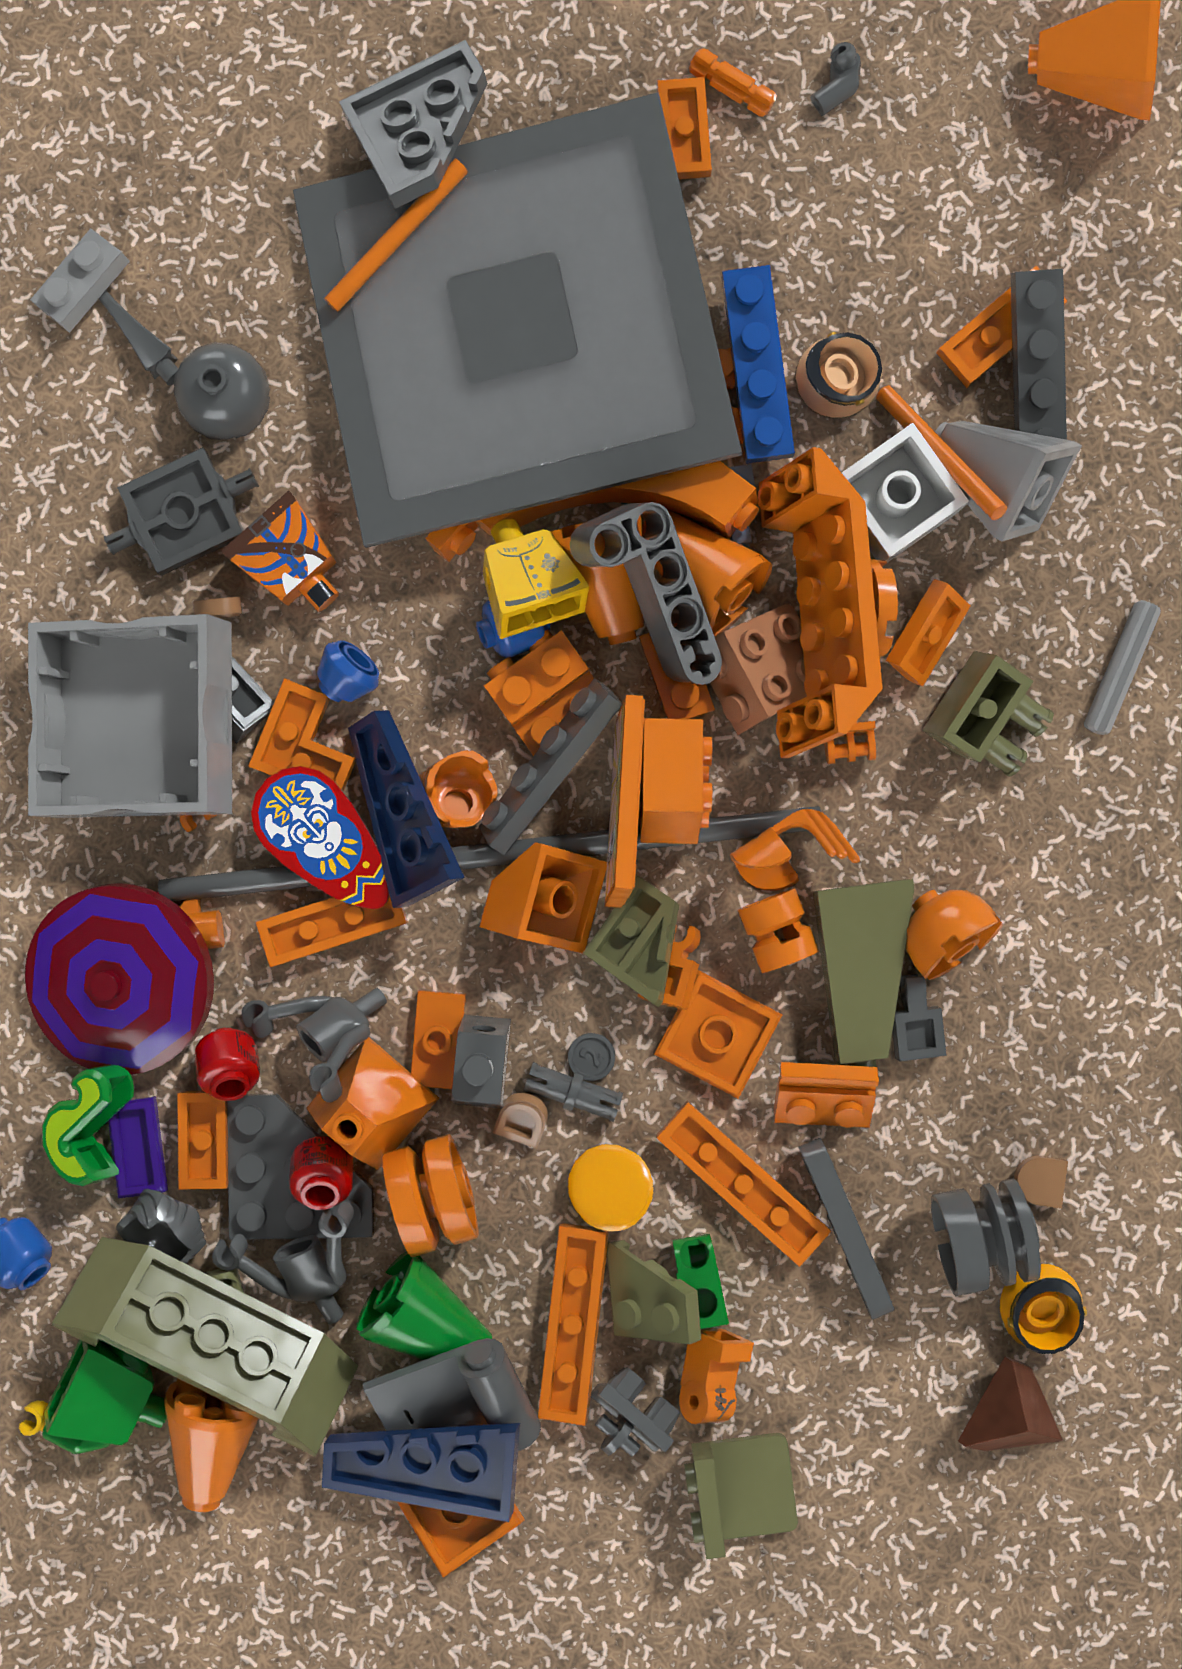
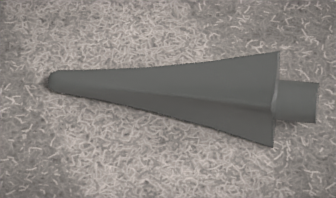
(150, 350)

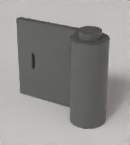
(456, 1390)

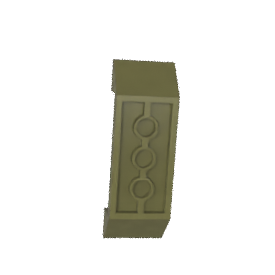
(210, 1338)

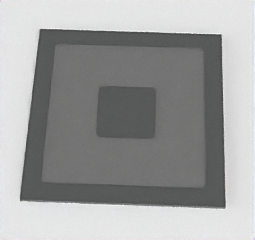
(525, 331)

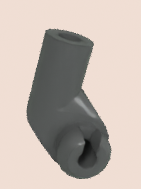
(844, 78)

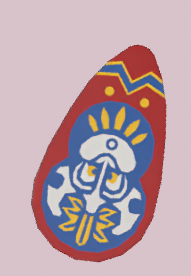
(319, 836)

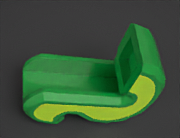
(73, 1122)

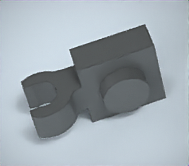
(917, 1028)

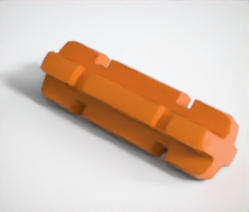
(732, 82)

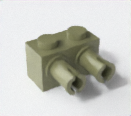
(979, 707)

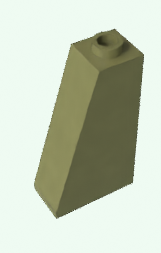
(862, 963)

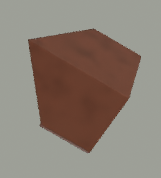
(1011, 1412)

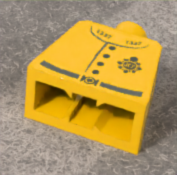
(530, 580)

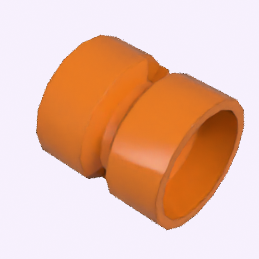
(771, 914)

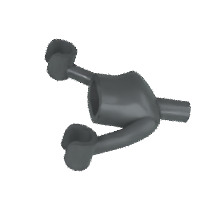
(327, 1033)
(303, 1263)

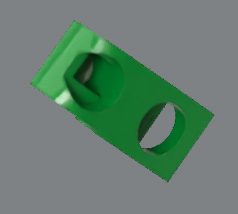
(699, 1269)

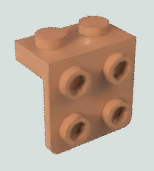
(760, 667)

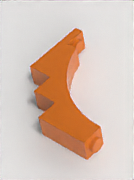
(704, 493)

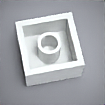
(904, 492)

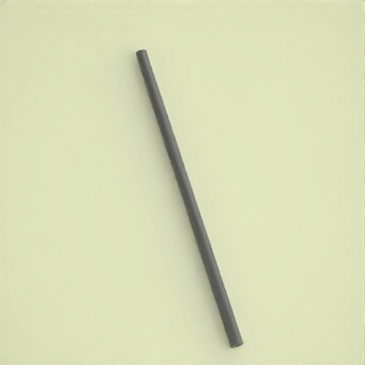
(467, 857)

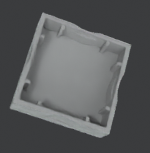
(130, 717)

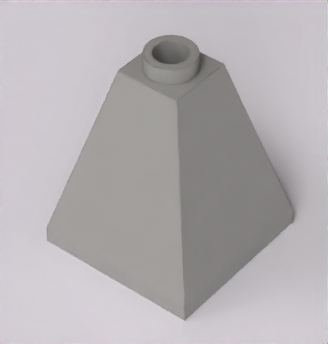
(1017, 467)

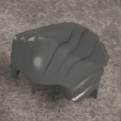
(163, 1225)

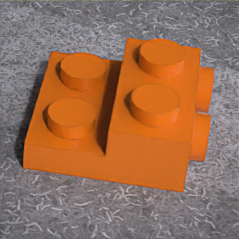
(538, 687)

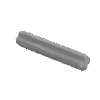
(1122, 667)

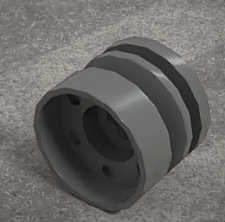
(994, 1235)

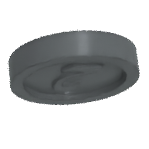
(591, 1056)

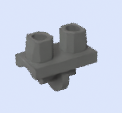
(650, 1428)

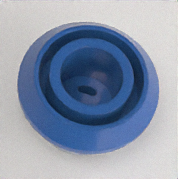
(346, 672)

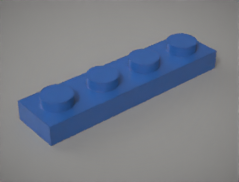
(757, 364)

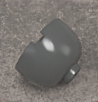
(221, 391)

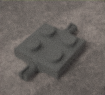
(181, 511)

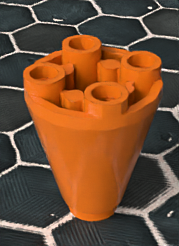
(205, 1443)

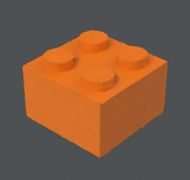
(675, 781)

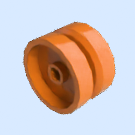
(430, 1194)

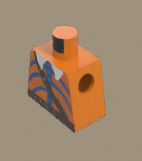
(285, 554)

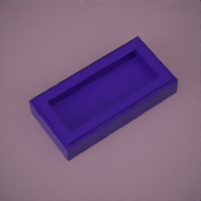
(138, 1148)

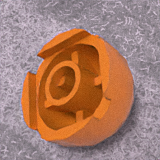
(948, 929)

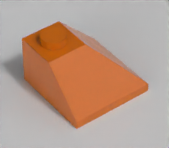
(546, 897)

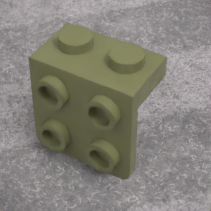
(740, 1489)

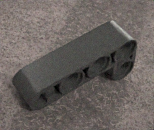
(689, 649)

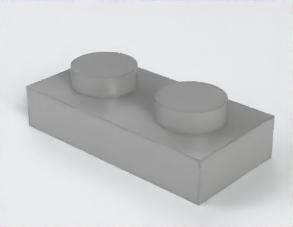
(80, 280)

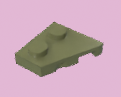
(638, 941)
(649, 1300)

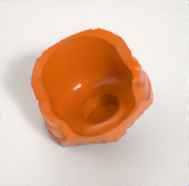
(460, 788)

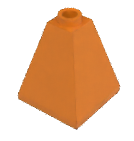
(1103, 56)
(376, 1104)

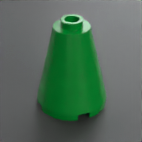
(417, 1313)

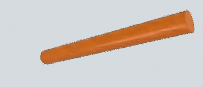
(394, 237)
(957, 468)

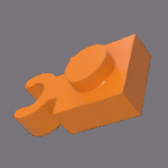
(681, 971)

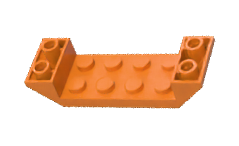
(833, 598)

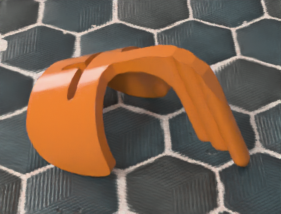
(765, 859)

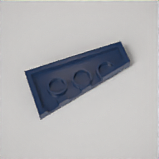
(404, 823)
(437, 1468)

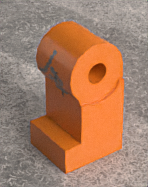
(711, 1376)

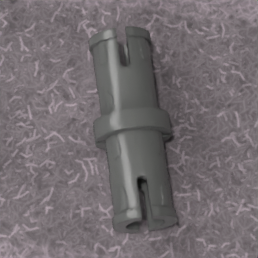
(573, 1092)

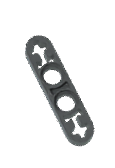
(846, 1228)

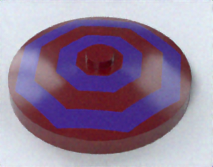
(119, 978)

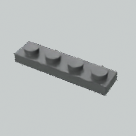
(1039, 352)
(557, 755)

